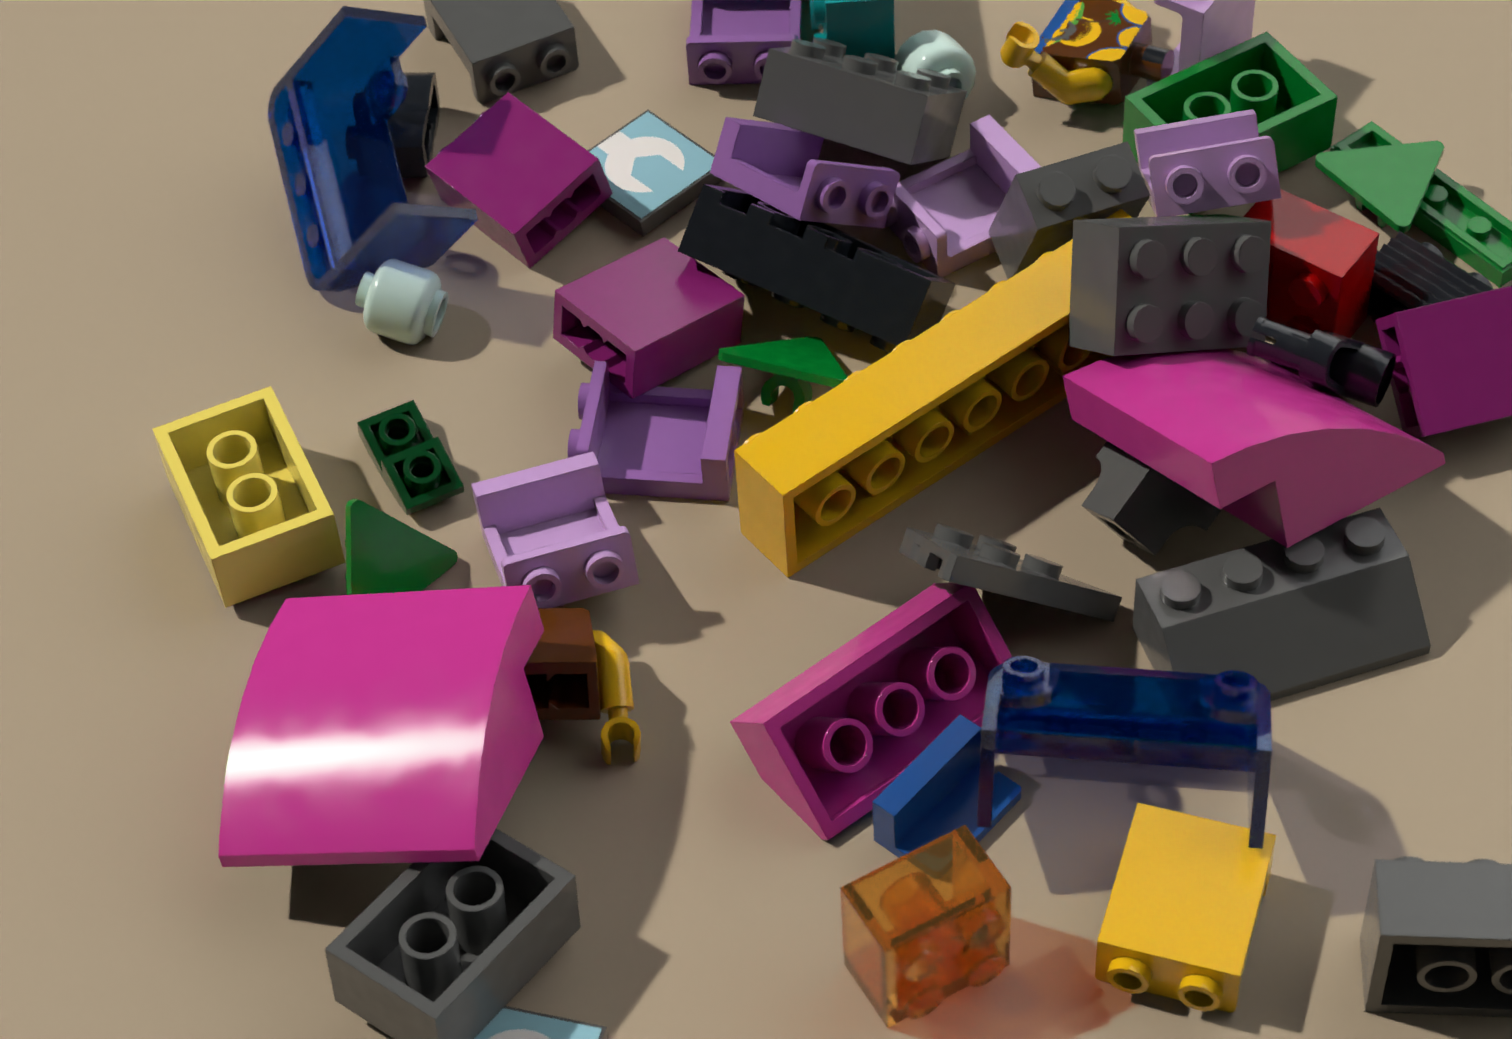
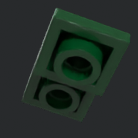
(409, 458)

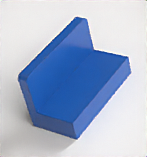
(939, 793)

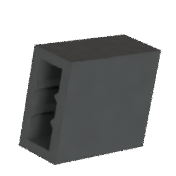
(1046, 200)

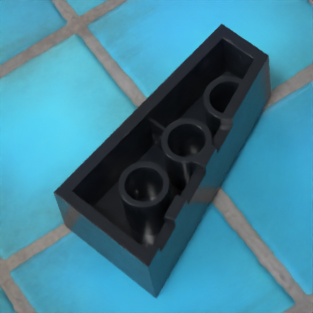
(815, 267)

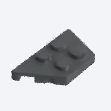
(998, 569)

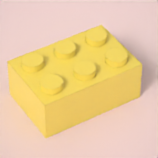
(249, 496)

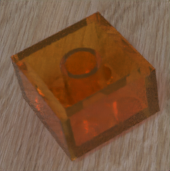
(926, 926)

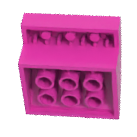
(1247, 436)
(382, 729)

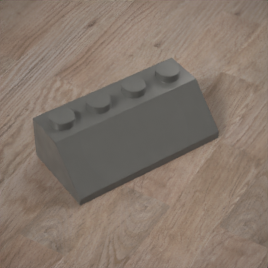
(1288, 613)

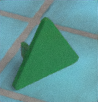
(1385, 178)
(793, 364)
(388, 554)

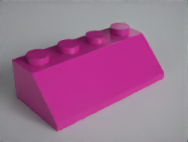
(873, 706)

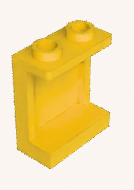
(1183, 909)

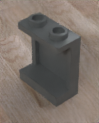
(505, 41)

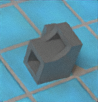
(1142, 502)

